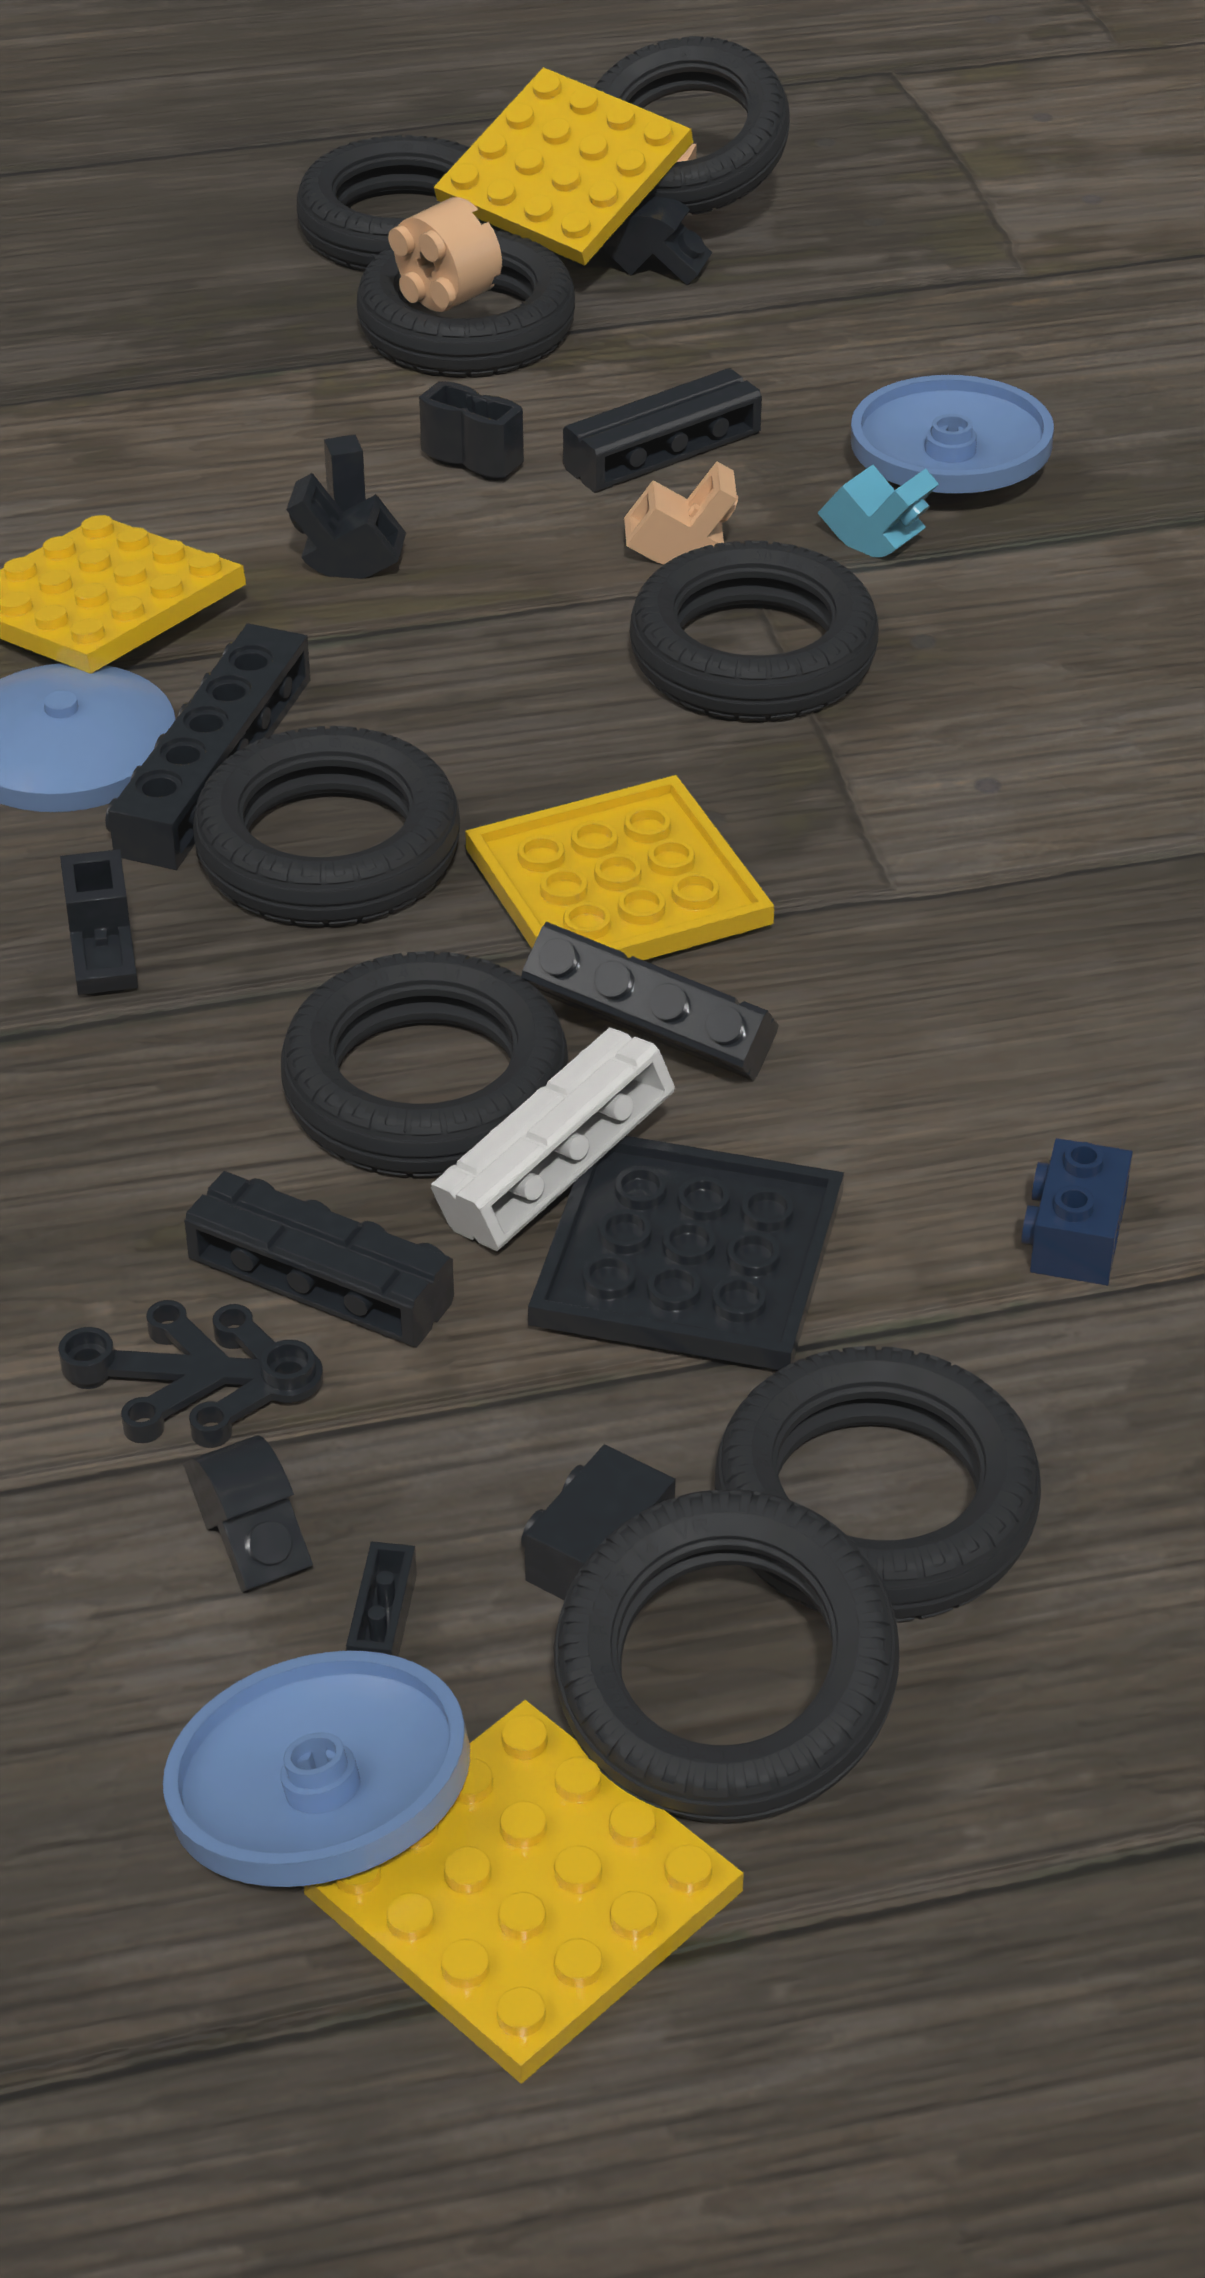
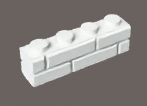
(553, 1138)

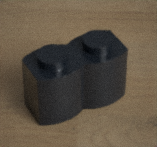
(471, 429)

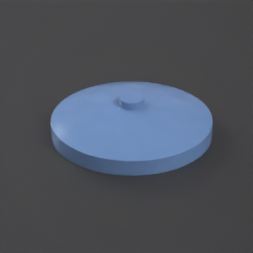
(958, 427)
(75, 735)
(316, 1768)

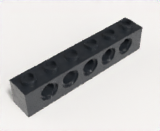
(231, 709)

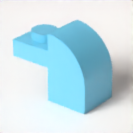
(875, 516)

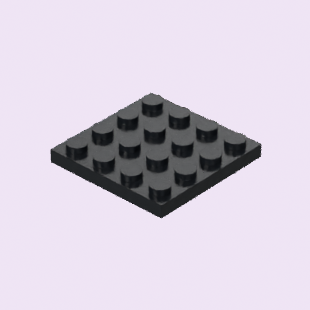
(689, 1252)

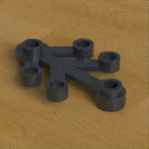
(277, 1372)

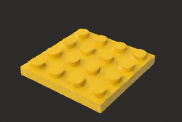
(565, 165)
(106, 591)
(623, 870)
(533, 1895)

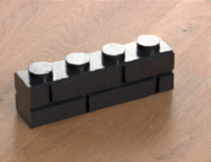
(661, 429)
(650, 1001)
(320, 1257)

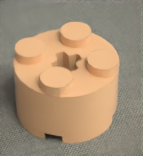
(445, 255)

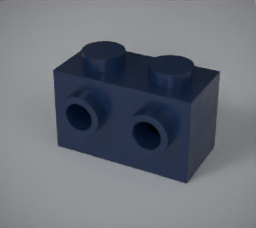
(1078, 1212)

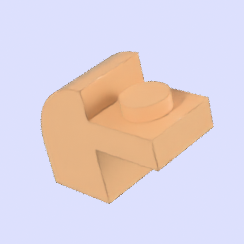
(669, 525)

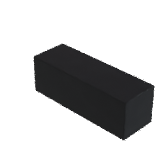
(345, 470)
(383, 1599)

